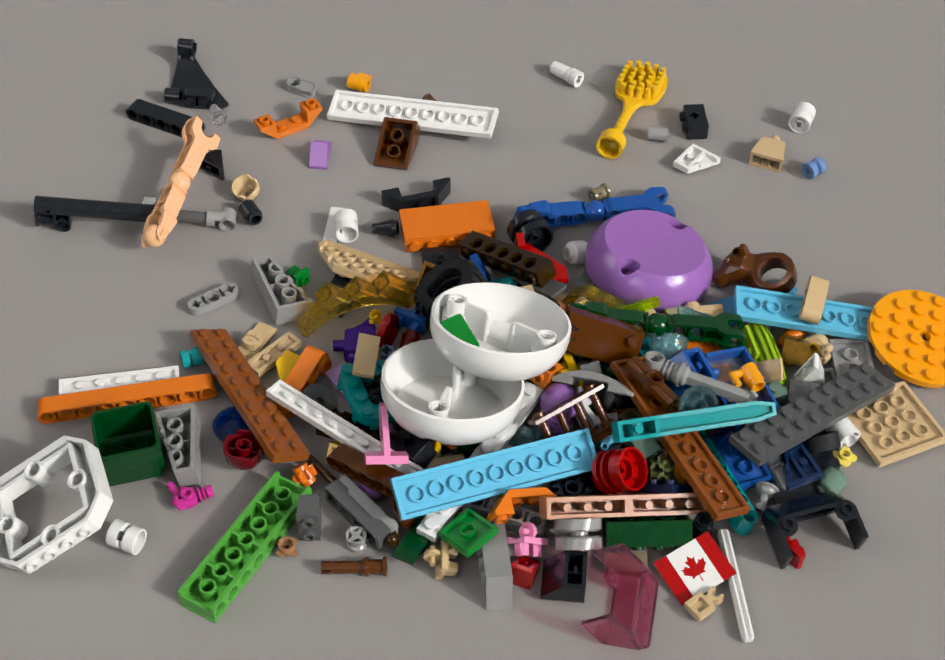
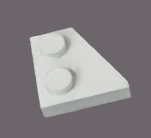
(695, 159)

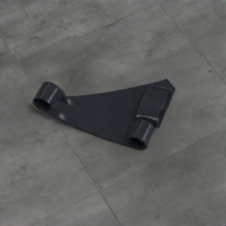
(190, 82)

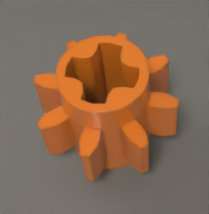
(304, 474)

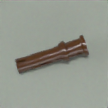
(365, 566)

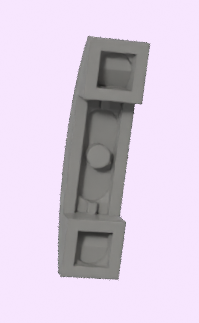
(572, 378)

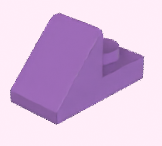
(319, 154)

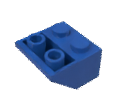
(696, 361)

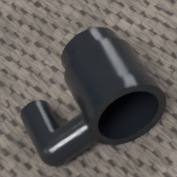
(702, 523)

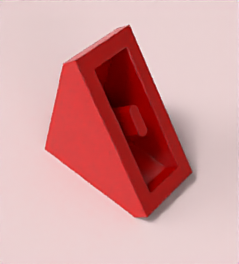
(524, 571)

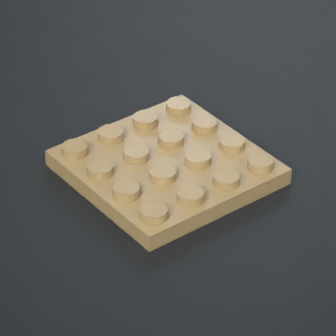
(897, 426)

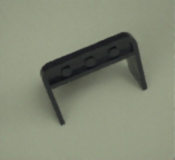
(783, 518)

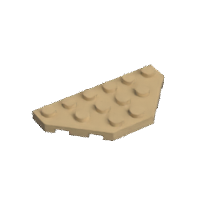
(353, 262)

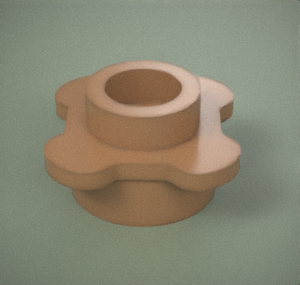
(286, 542)

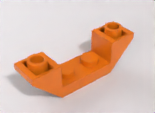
(308, 112)
(515, 497)

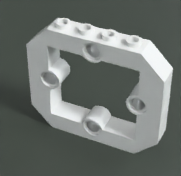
(86, 479)

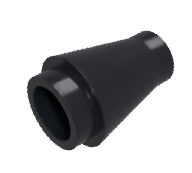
(386, 228)

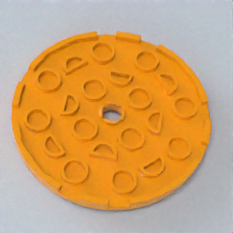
(896, 335)

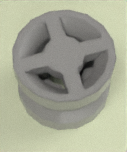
(354, 534)

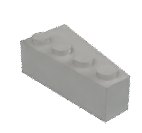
(279, 292)
(183, 442)
(496, 571)

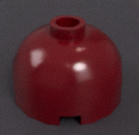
(242, 450)

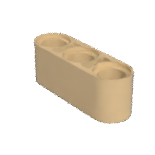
(814, 299)

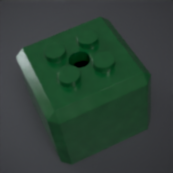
(128, 443)

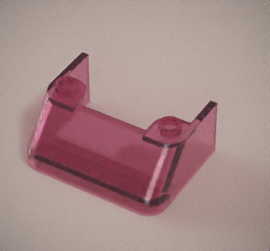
(632, 601)

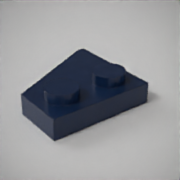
(800, 467)
(668, 486)

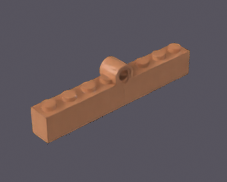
(619, 505)

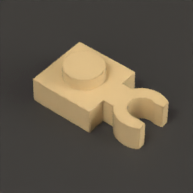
(703, 605)

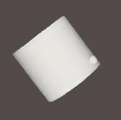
(847, 432)

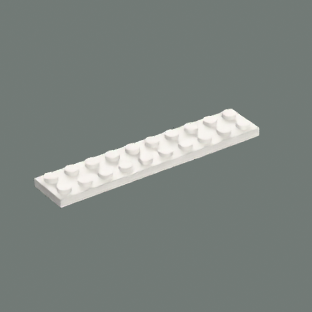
(430, 115)

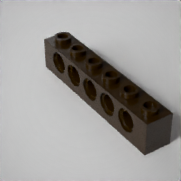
(508, 259)

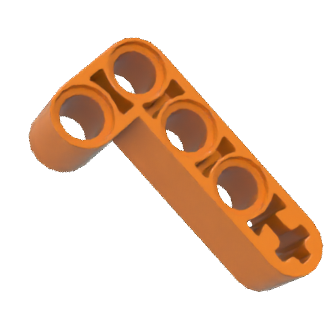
(305, 371)

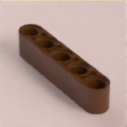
(352, 464)

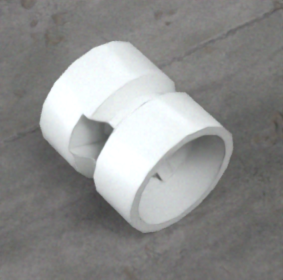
(802, 117)
(346, 225)
(125, 536)

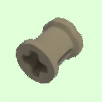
(603, 187)

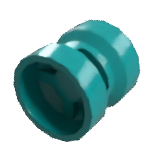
(195, 355)

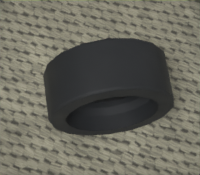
(822, 442)

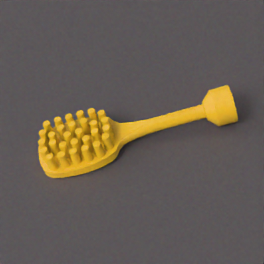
(635, 88)

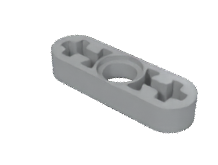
(203, 308)

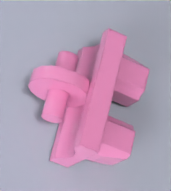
(528, 544)

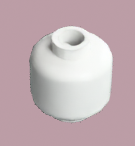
(575, 251)

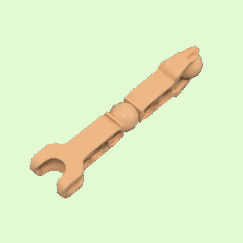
(166, 210)

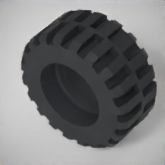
(444, 277)

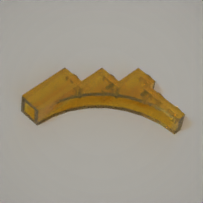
(358, 293)

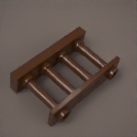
(590, 390)

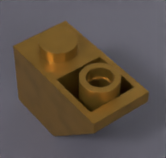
(795, 351)

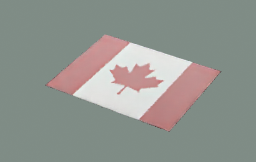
(694, 567)

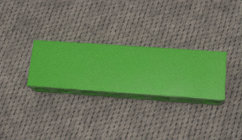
(242, 549)

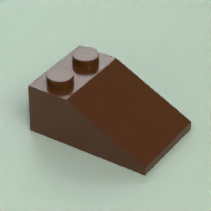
(397, 143)

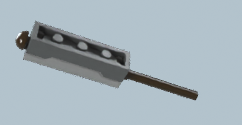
(358, 508)

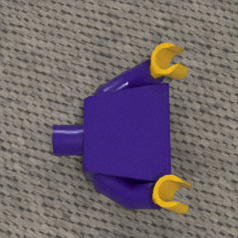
(351, 336)

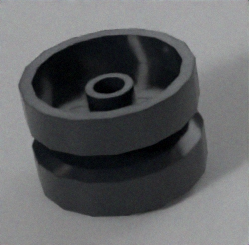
(534, 227)

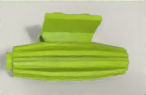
(761, 345)

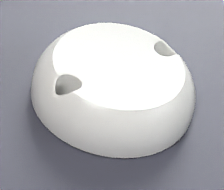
(515, 330)
(444, 402)

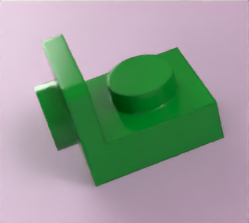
(299, 276)

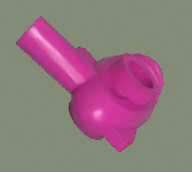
(187, 497)

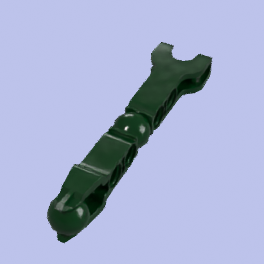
(710, 329)

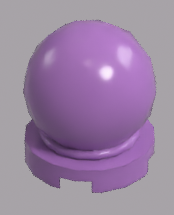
(552, 396)

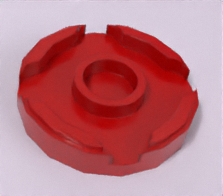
(388, 329)

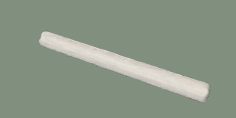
(736, 588)

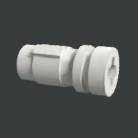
(570, 75)

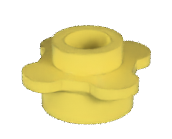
(844, 456)

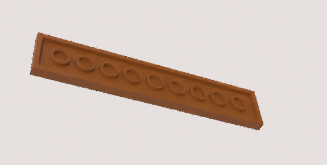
(249, 396)
(690, 455)

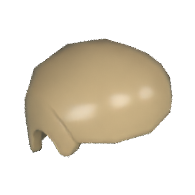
(245, 187)

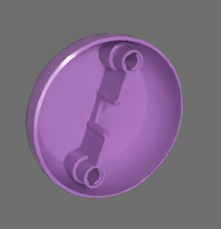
(649, 256)

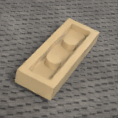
(267, 357)

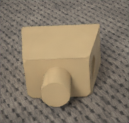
(768, 153)

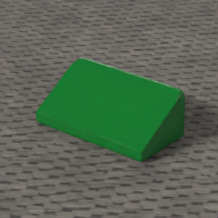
(458, 327)

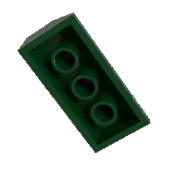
(648, 531)

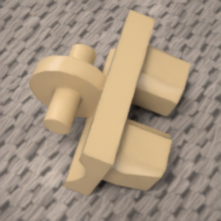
(439, 557)

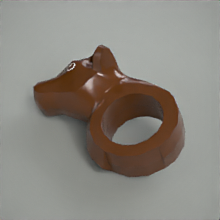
(746, 267)

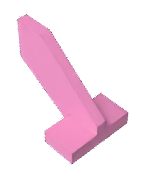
(385, 456)

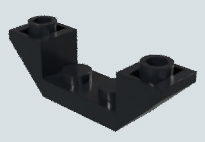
(393, 199)

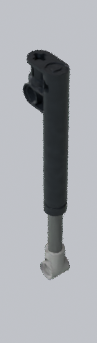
(60, 213)

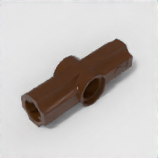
(652, 383)

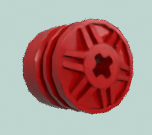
(619, 470)

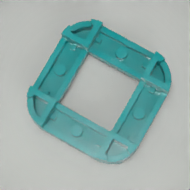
(357, 397)

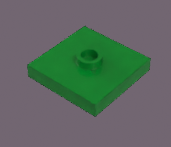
(468, 532)

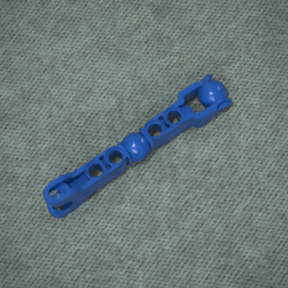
(579, 212)

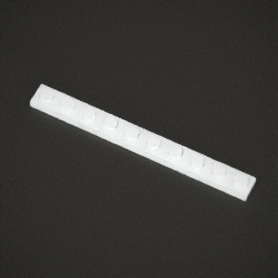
(330, 422)
(436, 521)

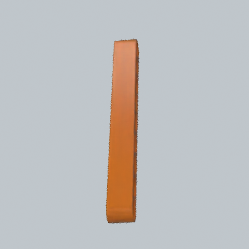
(159, 393)

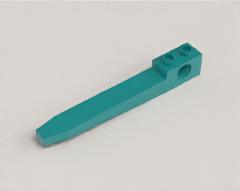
(692, 420)

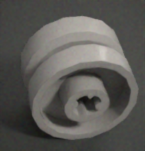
(578, 536)

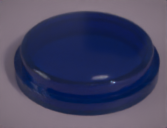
(228, 422)

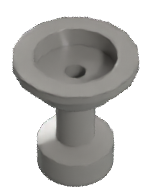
(765, 491)

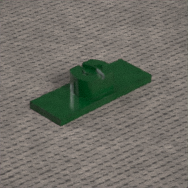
(411, 545)

